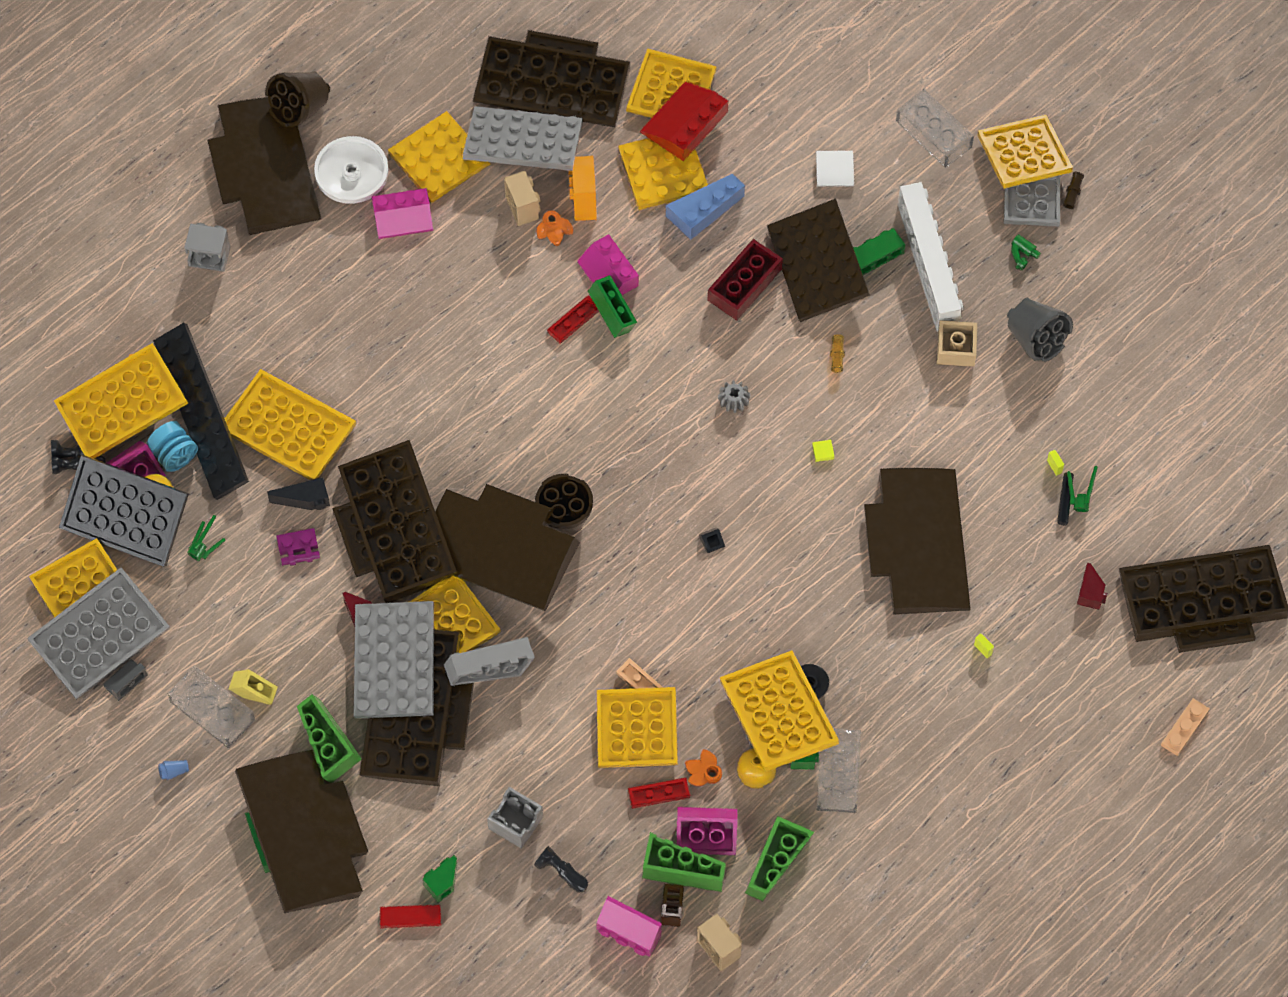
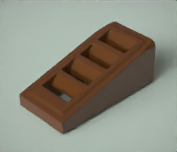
(672, 917)

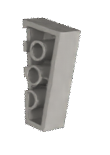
(490, 662)

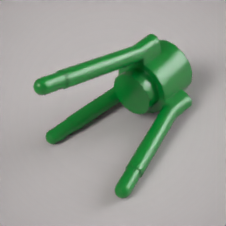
(1082, 501)
(197, 548)

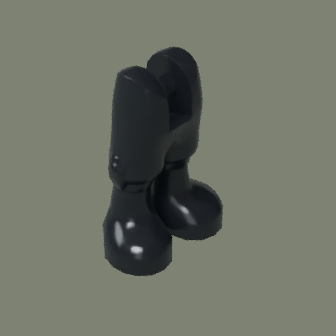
(59, 452)
(565, 870)

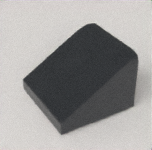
(712, 540)

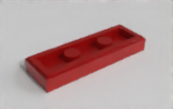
(573, 319)
(659, 793)
(410, 916)

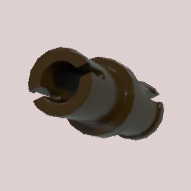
(1073, 190)

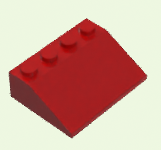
(686, 119)

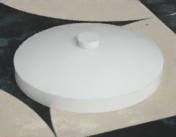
(351, 169)

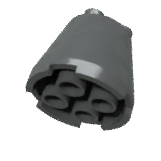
(1039, 329)

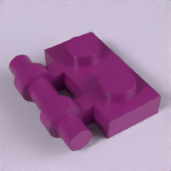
(298, 542)

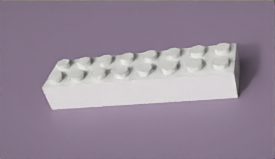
(928, 254)

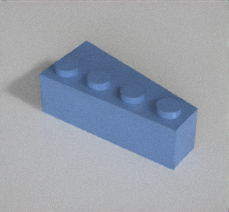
(705, 205)

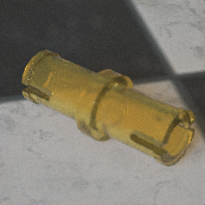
(837, 353)

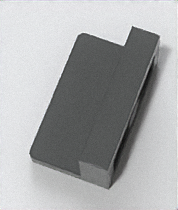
(125, 679)

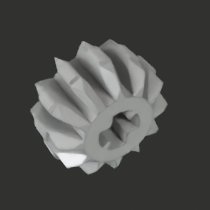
(740, 396)

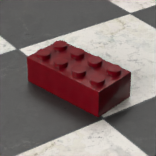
(745, 279)

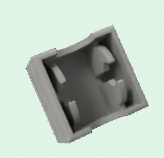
(207, 247)
(515, 817)

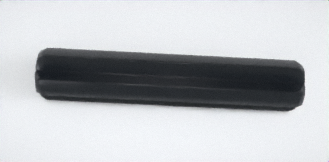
(1064, 507)

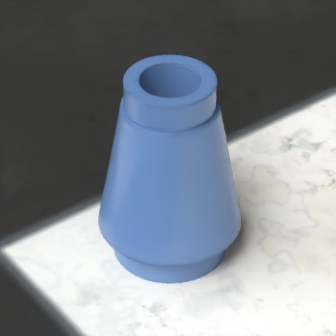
(171, 769)

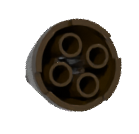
(296, 96)
(570, 501)

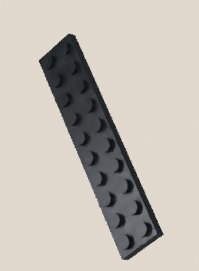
(202, 413)

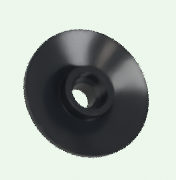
(817, 677)

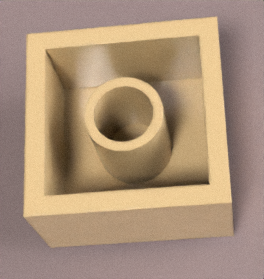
(522, 198)
(957, 343)
(719, 941)

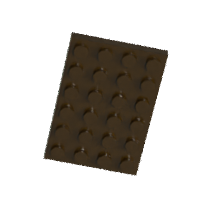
(818, 260)

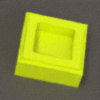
(823, 450)
(1055, 462)
(983, 645)

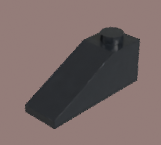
(304, 495)

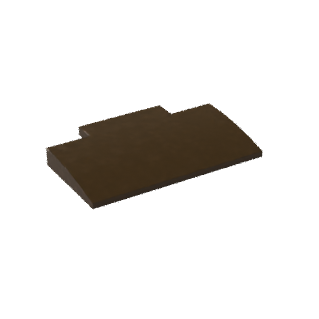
(552, 78)
(262, 167)
(392, 523)
(919, 540)
(506, 544)
(1204, 598)
(414, 746)
(303, 830)

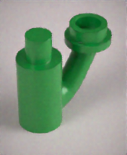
(1025, 247)

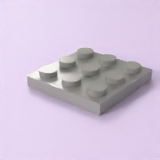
(1033, 203)

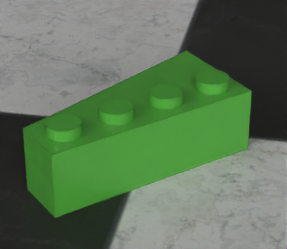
(330, 744)
(779, 852)
(681, 866)

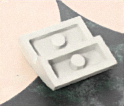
(835, 168)

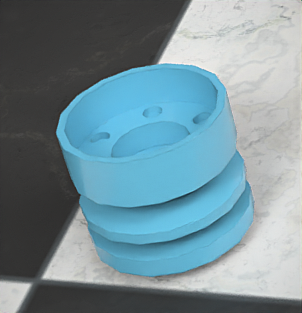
(172, 446)

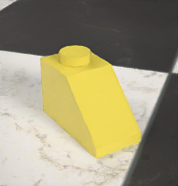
(252, 687)

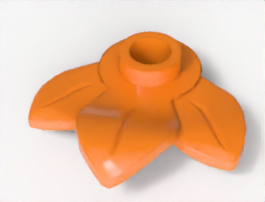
(554, 230)
(701, 768)

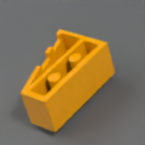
(583, 188)

